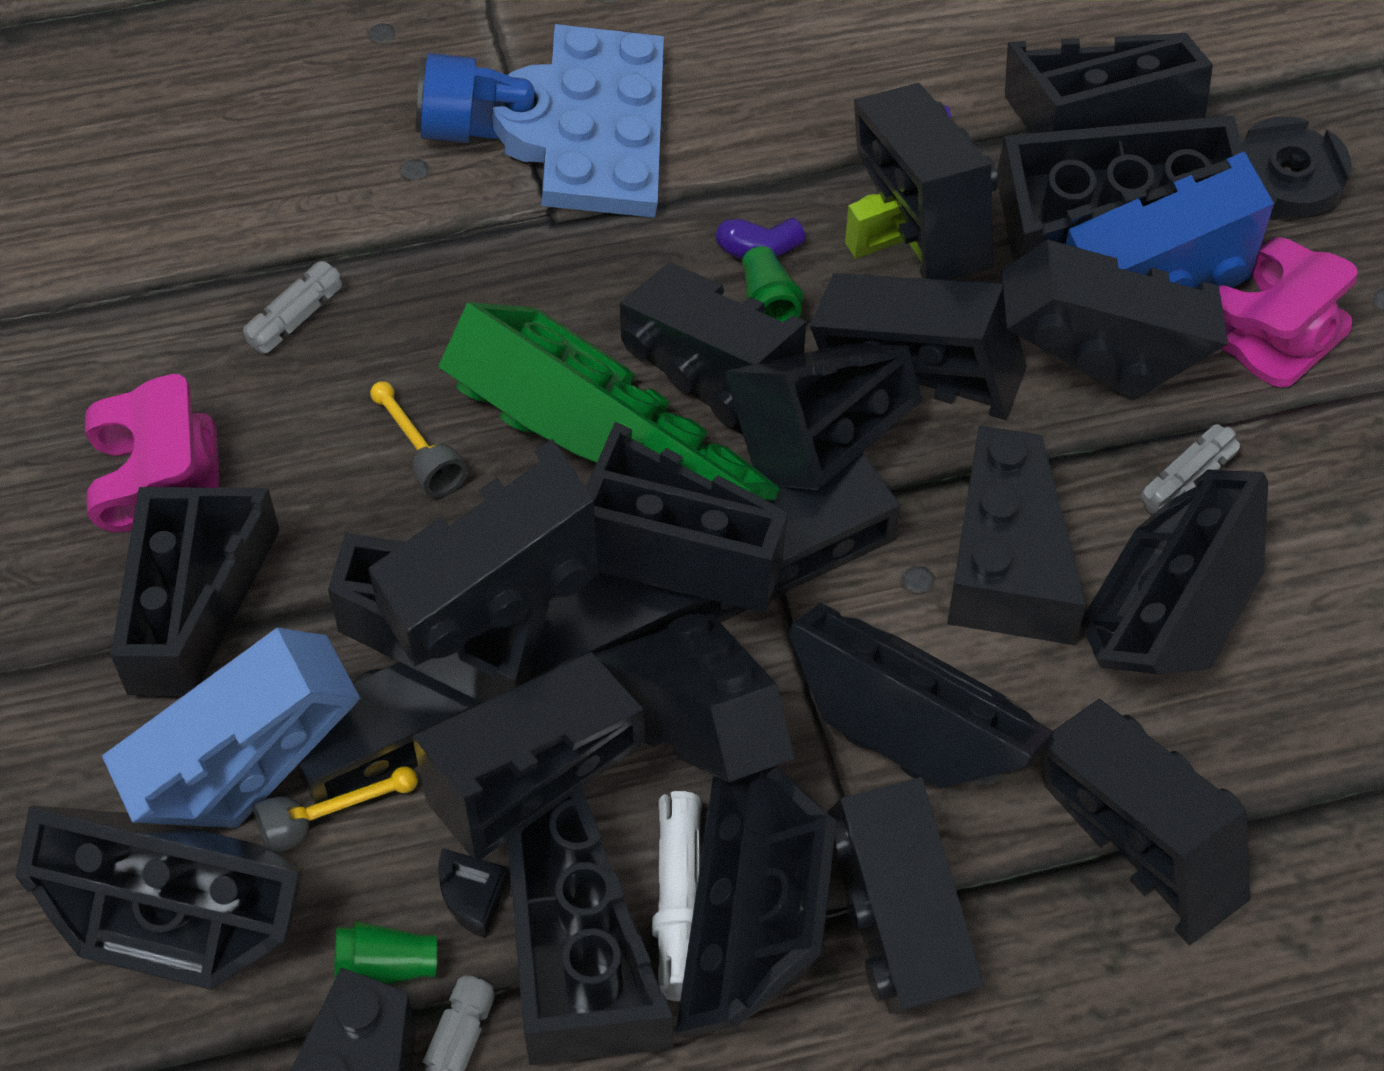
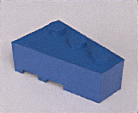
(1195, 235)

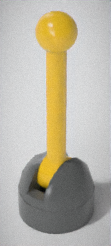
(438, 458)
(286, 822)

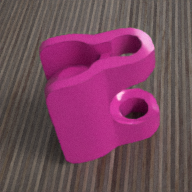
(1295, 314)
(164, 446)

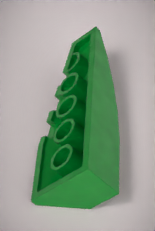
(575, 392)

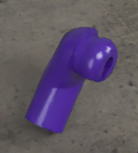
(740, 236)

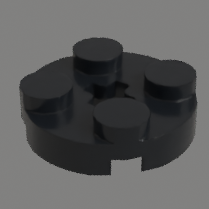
(1322, 160)

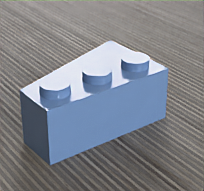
(233, 734)

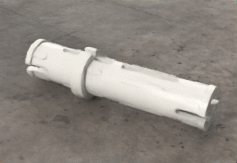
(678, 884)

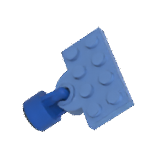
(583, 115)

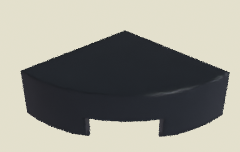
(471, 889)

